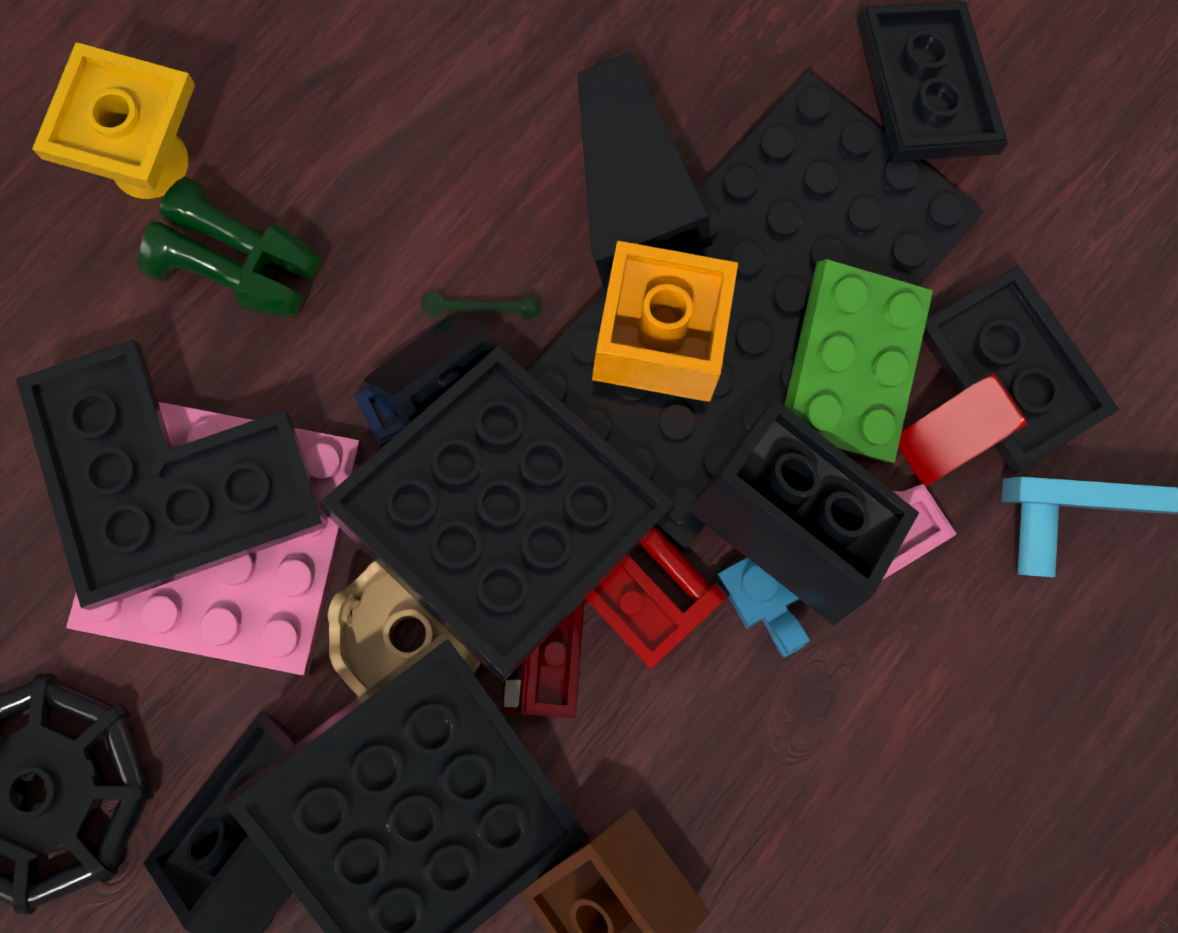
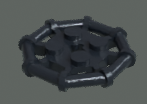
(72, 789)

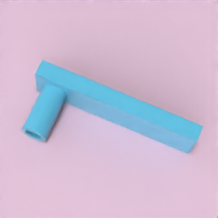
(1040, 511)

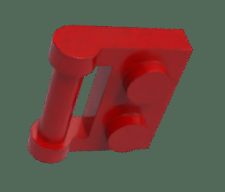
(643, 612)

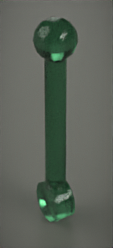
(434, 305)

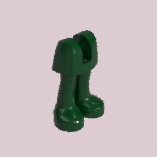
(188, 208)

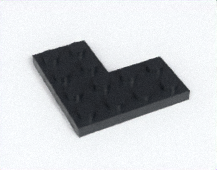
(149, 511)

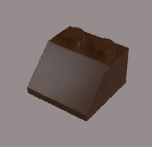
(616, 885)

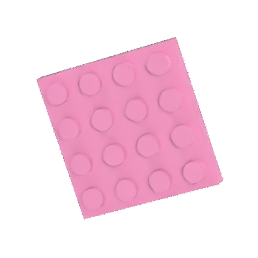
(250, 609)

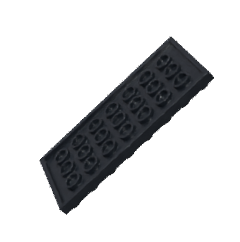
(794, 193)

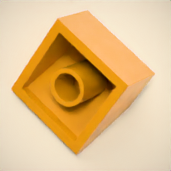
(665, 321)

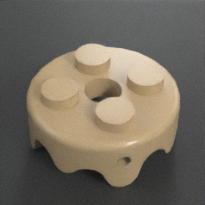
(363, 628)

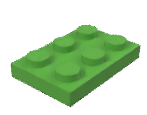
(858, 358)

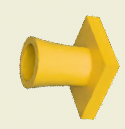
(118, 121)

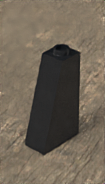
(633, 169)

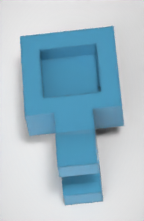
(762, 598)

